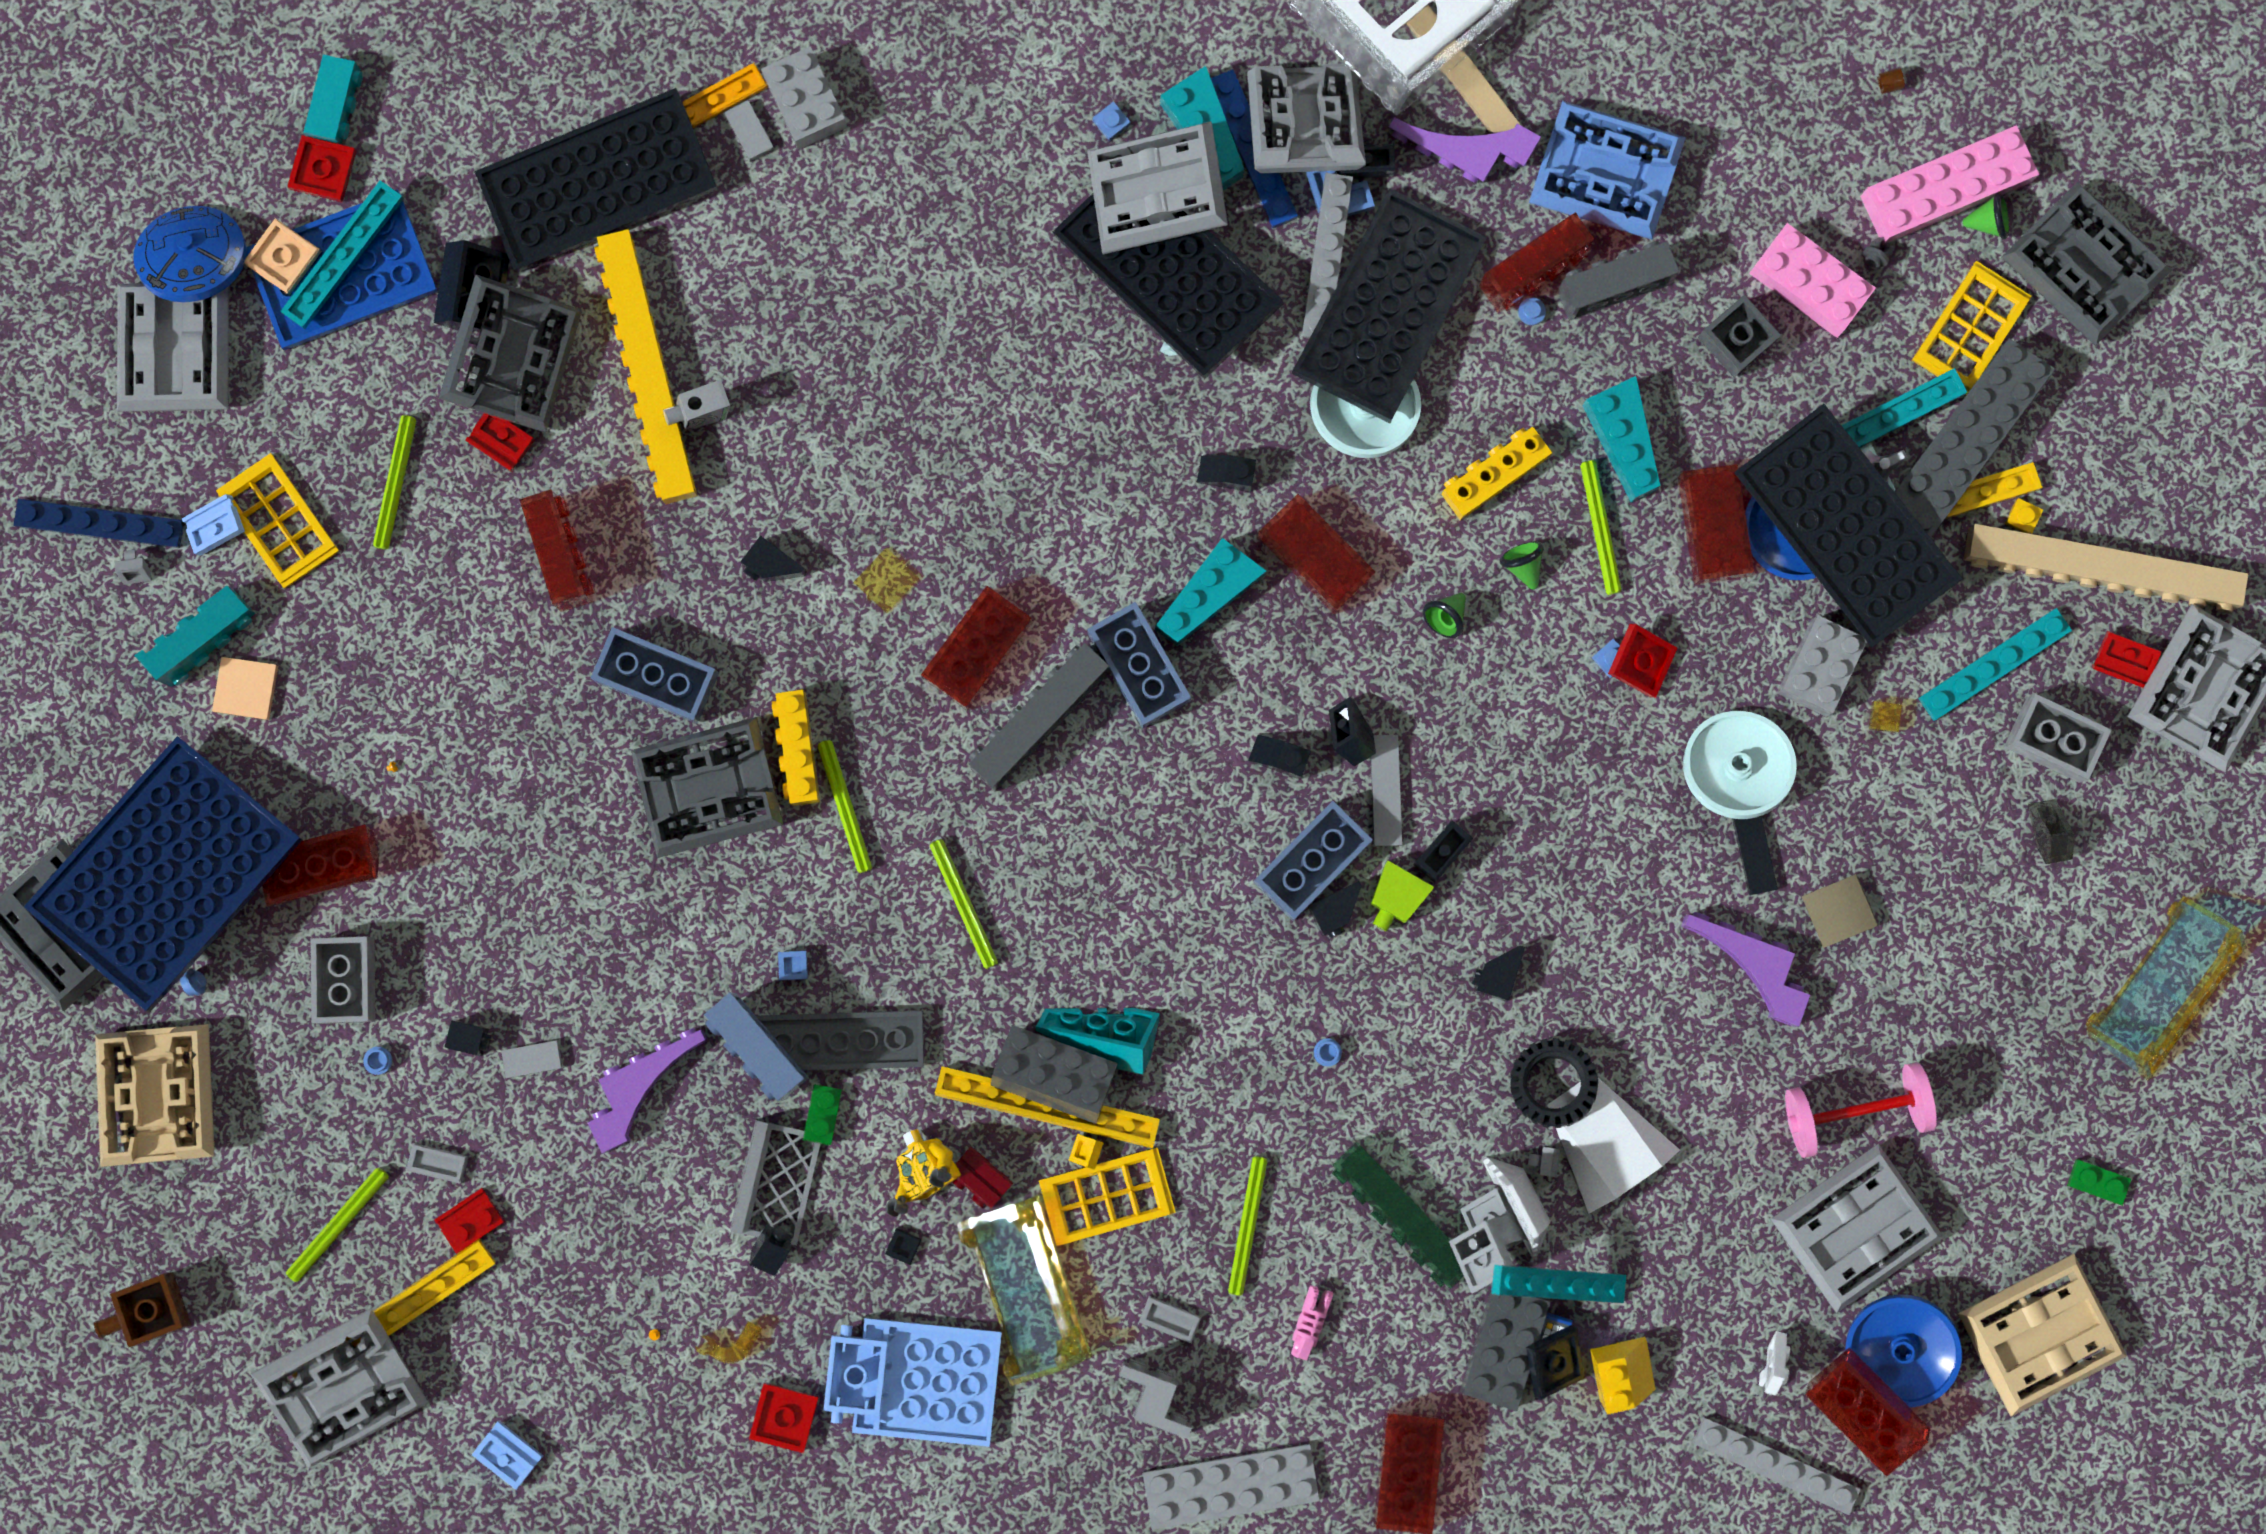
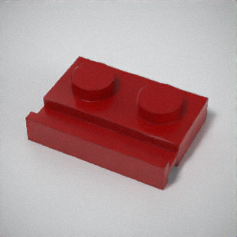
(500, 440)
(2126, 659)
(469, 1220)

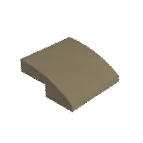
(1839, 910)

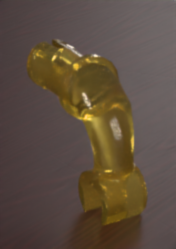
(737, 1350)

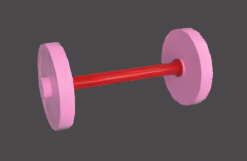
(1917, 1097)

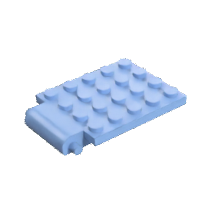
(915, 1381)

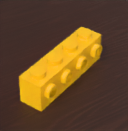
(1495, 473)
(797, 747)

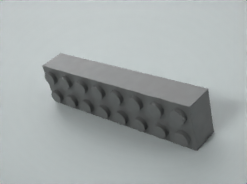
(1972, 434)

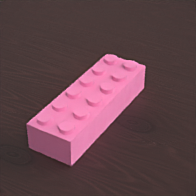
(1949, 185)

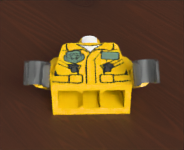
(922, 1171)

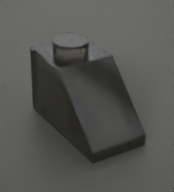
(2051, 831)

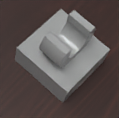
(132, 568)
(1547, 1161)

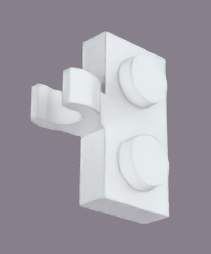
(1775, 1372)

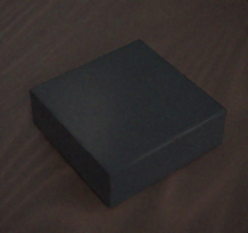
(903, 1246)

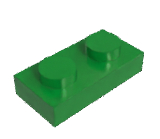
(822, 1114)
(2099, 1182)

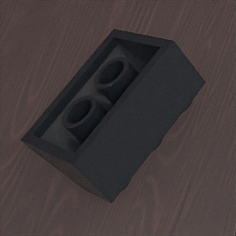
(460, 265)

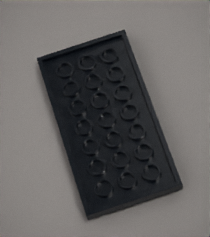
(596, 180)
(1181, 287)
(1389, 305)
(1848, 525)

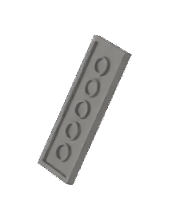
(1230, 1486)

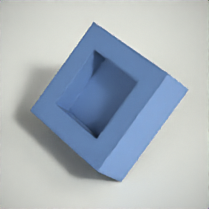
(1111, 121)
(1605, 657)
(793, 965)

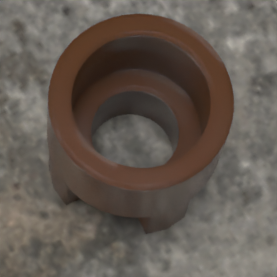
(1891, 81)

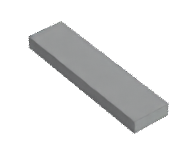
(1386, 792)

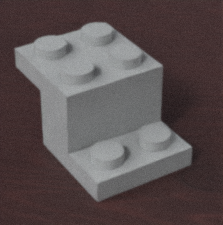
(1490, 1233)
(1155, 1398)

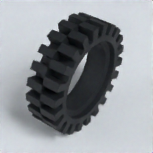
(1560, 1050)

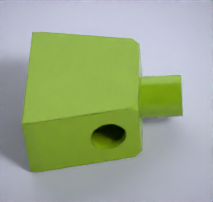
(1397, 895)

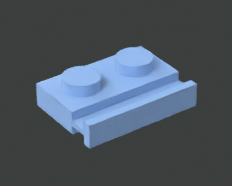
(213, 525)
(507, 1455)

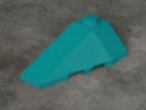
(1115, 1037)

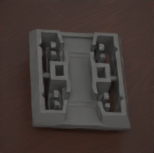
(2086, 265)
(510, 353)
(707, 787)
(54, 952)

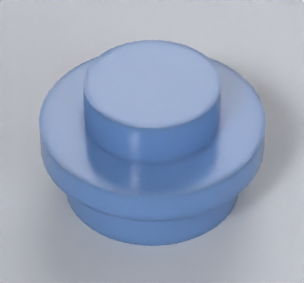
(1531, 311)
(193, 982)
(1327, 1052)
(377, 1060)

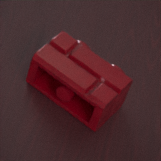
(981, 1178)

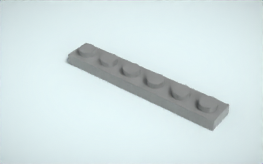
(1327, 248)
(1776, 1466)

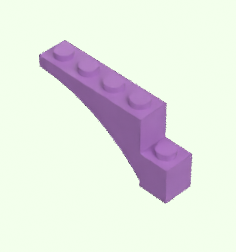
(1471, 153)
(1763, 963)
(630, 1085)

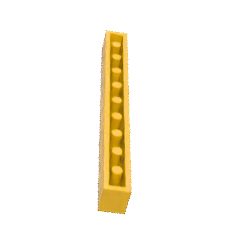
(646, 366)

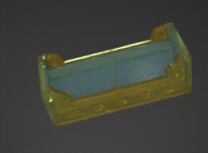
(2168, 987)
(1027, 1290)

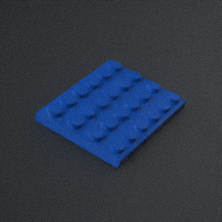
(382, 279)

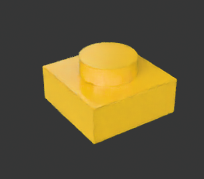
(2023, 516)
(1085, 1151)

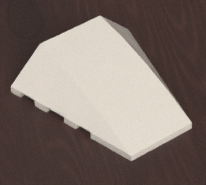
(1610, 1146)
(1522, 1200)

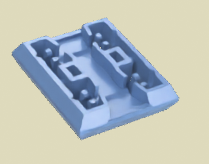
(1607, 170)

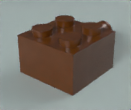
(146, 1311)

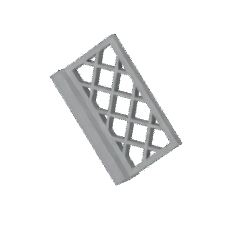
(752, 1174)

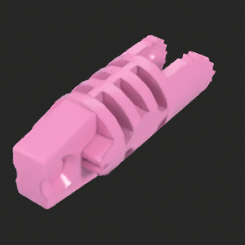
(1310, 1322)

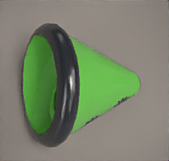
(1990, 218)
(1524, 562)
(1446, 615)

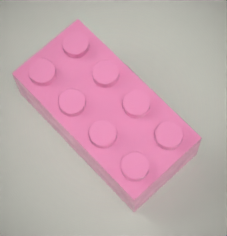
(1812, 280)

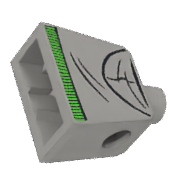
(709, 404)

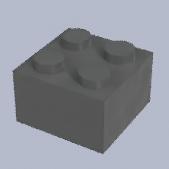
(1739, 336)

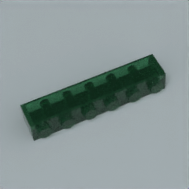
(1400, 1212)

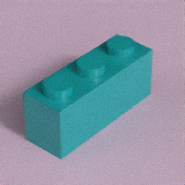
(333, 99)

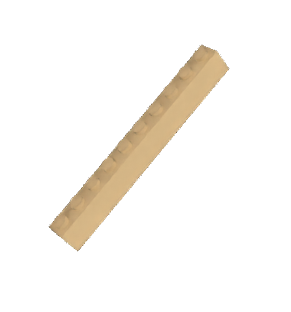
(2105, 567)

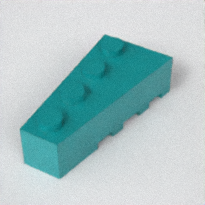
(1195, 103)
(1624, 434)
(1213, 587)
(196, 637)

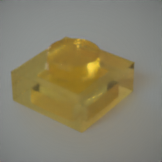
(1885, 717)

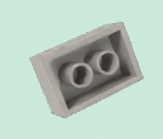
(804, 98)
(1822, 666)
(2057, 738)
(342, 980)

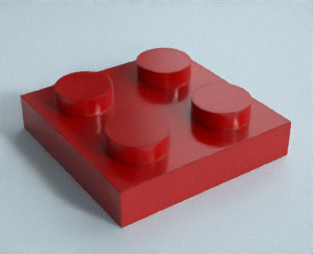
(322, 168)
(1642, 660)
(783, 1417)

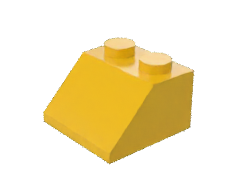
(1623, 1374)

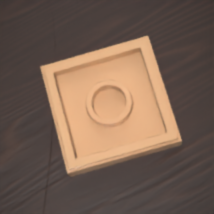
(282, 256)
(245, 688)

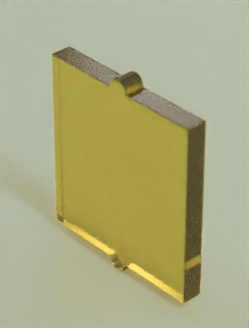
(886, 580)

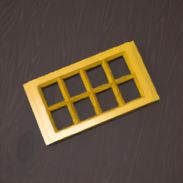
(1998, 285)
(306, 563)
(1056, 1210)

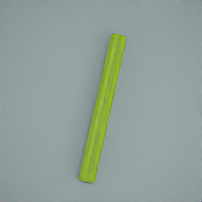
(394, 482)
(1601, 527)
(844, 806)
(963, 903)
(337, 1224)
(1247, 1226)

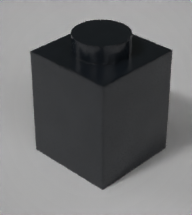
(467, 1038)
(770, 1250)

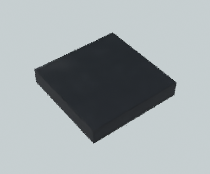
(1555, 1362)

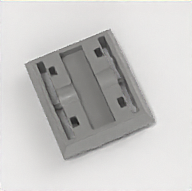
(1305, 119)
(1155, 186)
(168, 350)
(2204, 688)
(1857, 1229)
(339, 1387)

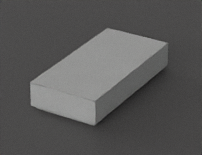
(749, 130)
(532, 1059)
(437, 1163)
(1170, 1319)

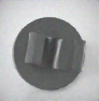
(1876, 257)

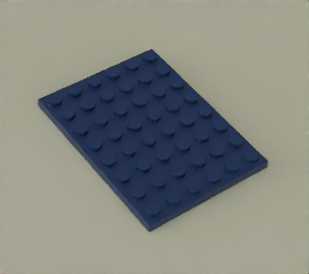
(163, 874)

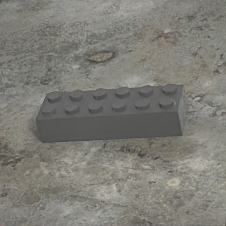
(1039, 717)

